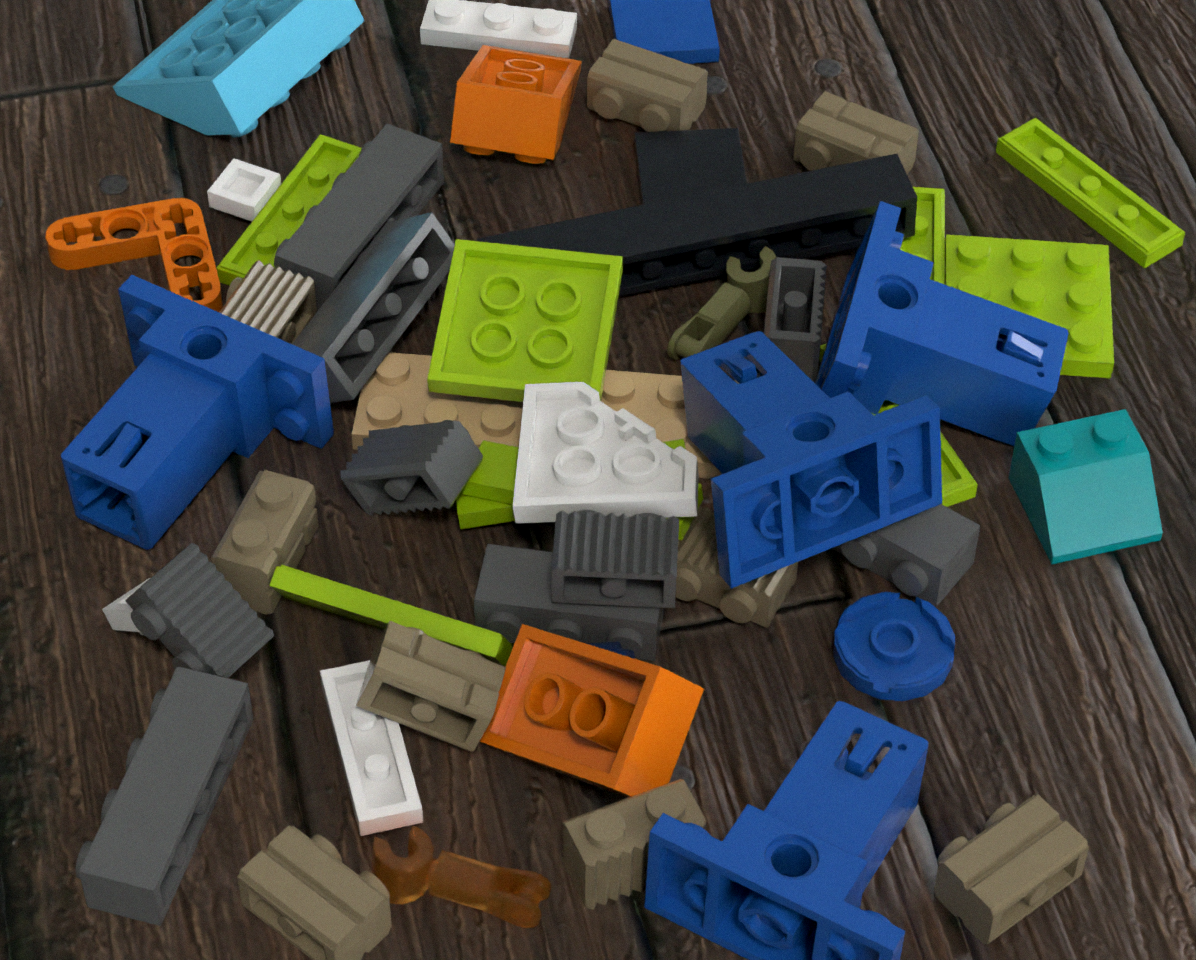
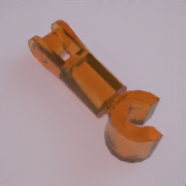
(459, 880)

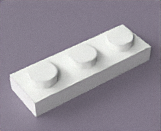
(518, 28)
(370, 755)

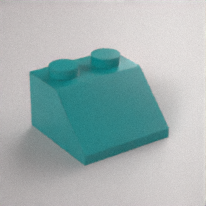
(1086, 486)

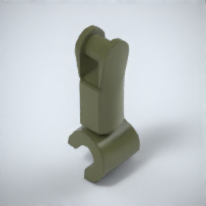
(725, 309)

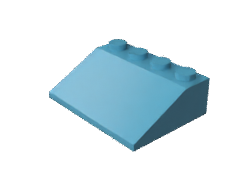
(238, 61)

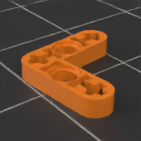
(154, 237)

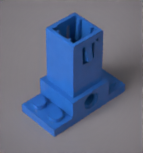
(917, 337)
(192, 401)
(798, 463)
(797, 872)

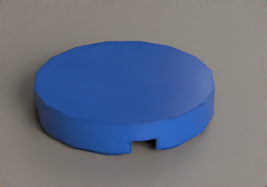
(893, 646)

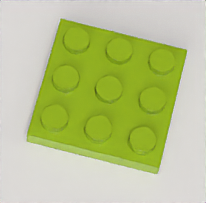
(1047, 281)
(523, 320)

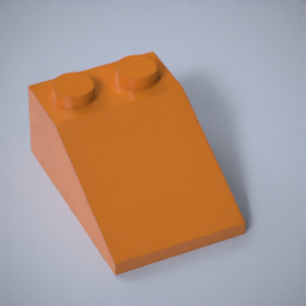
(514, 103)
(591, 713)

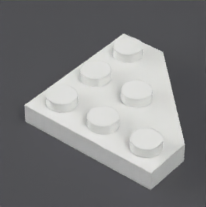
(595, 459)

